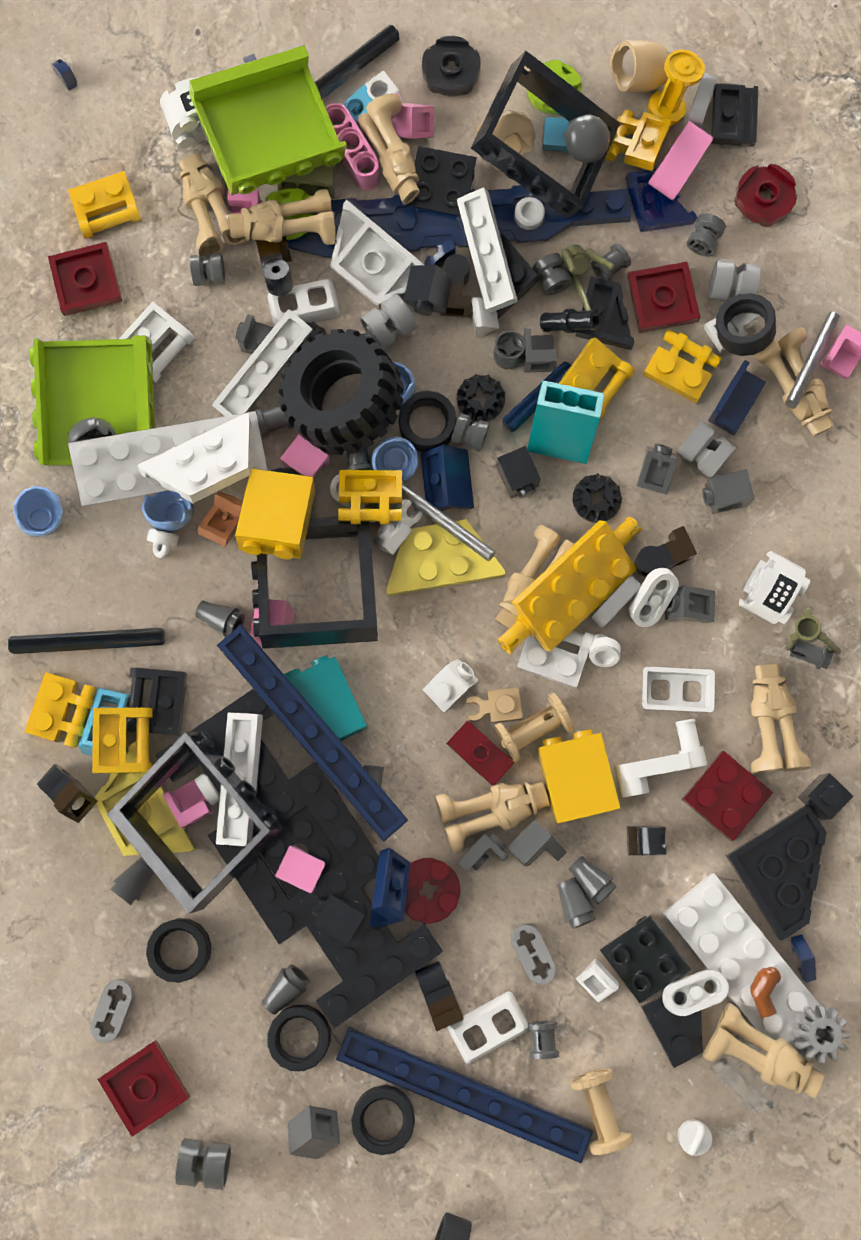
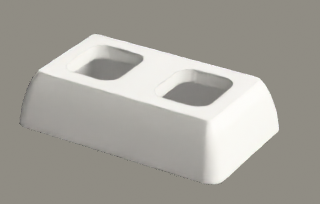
(306, 311)
(676, 678)
(483, 1017)

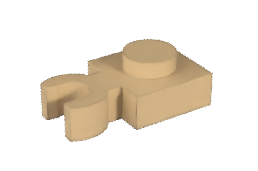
(501, 705)

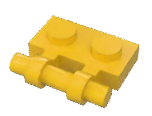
(646, 142)
(678, 374)
(370, 487)
(52, 707)

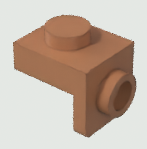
(222, 519)

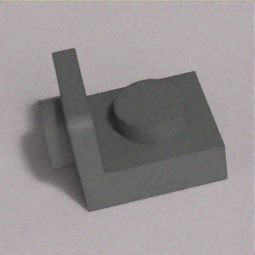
(251, 334)
(657, 468)
(692, 605)
(476, 854)

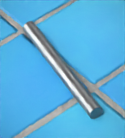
(812, 360)
(447, 523)

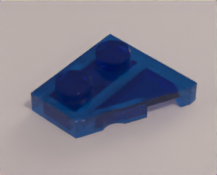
(652, 207)

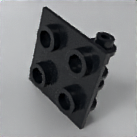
(442, 179)
(645, 959)

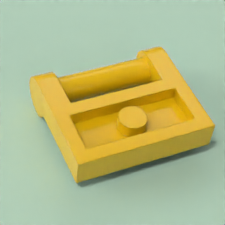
(101, 197)
(592, 366)
(110, 740)

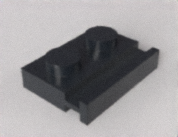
(734, 114)

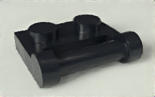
(165, 699)

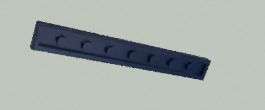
(312, 733)
(465, 1095)

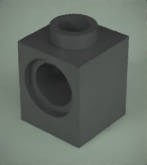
(728, 492)

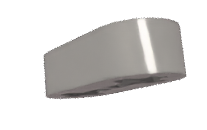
(702, 99)
(616, 601)
(539, 949)
(119, 1013)

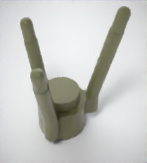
(577, 262)
(810, 630)

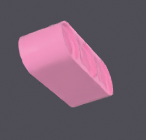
(360, 157)
(680, 160)

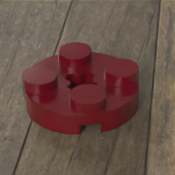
(762, 210)
(444, 899)

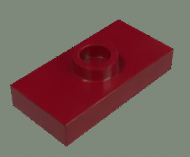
(480, 753)

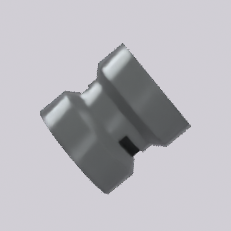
(704, 238)
(211, 272)
(552, 274)
(509, 342)
(470, 432)

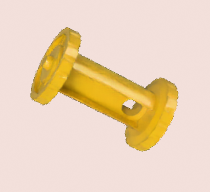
(682, 70)

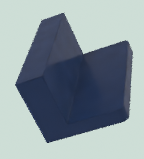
(737, 400)
(447, 478)
(389, 889)

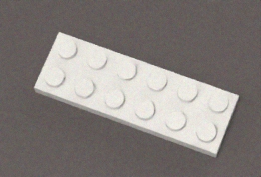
(109, 468)
(733, 945)

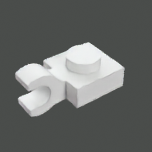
(735, 326)
(392, 535)

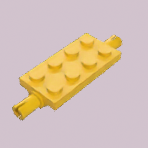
(572, 586)

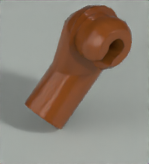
(762, 988)

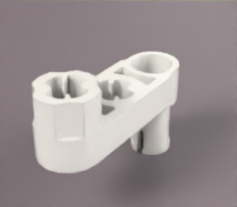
(633, 776)

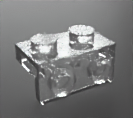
(747, 1081)

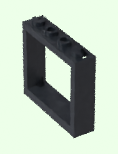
(565, 101)
(322, 632)
(155, 851)

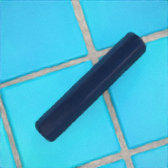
(527, 406)

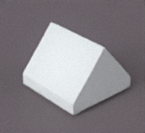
(483, 320)
(598, 981)

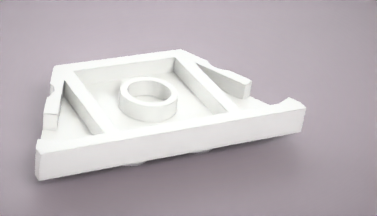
(370, 257)
(205, 461)

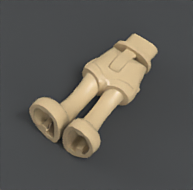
(394, 155)
(199, 189)
(267, 220)
(813, 406)
(518, 583)
(771, 703)
(508, 805)
(779, 1066)

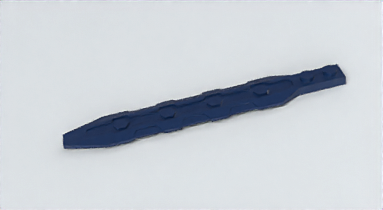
(424, 228)

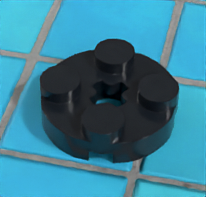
(448, 82)

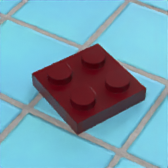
(85, 278)
(663, 297)
(727, 796)
(143, 1088)

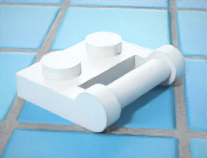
(157, 325)
(558, 664)

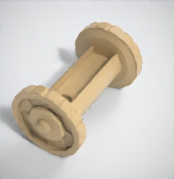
(534, 727)
(602, 1114)

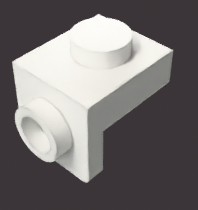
(450, 684)

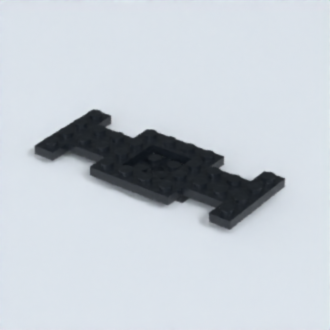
(319, 819)

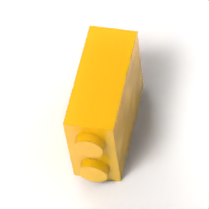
(275, 514)
(577, 776)

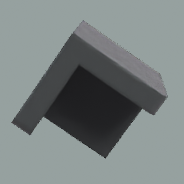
(539, 352)
(533, 843)
(313, 1132)

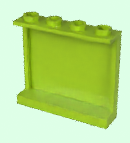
(266, 121)
(85, 381)

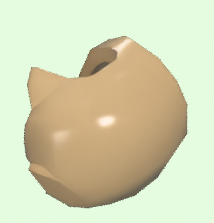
(648, 66)
(514, 130)

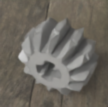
(828, 1022)

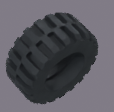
(323, 364)

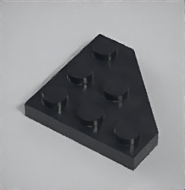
(783, 869)

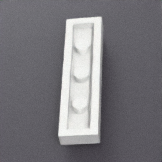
(487, 250)
(263, 365)
(243, 750)

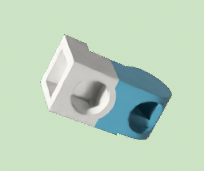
(376, 87)

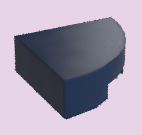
(64, 73)
(445, 250)
(806, 958)

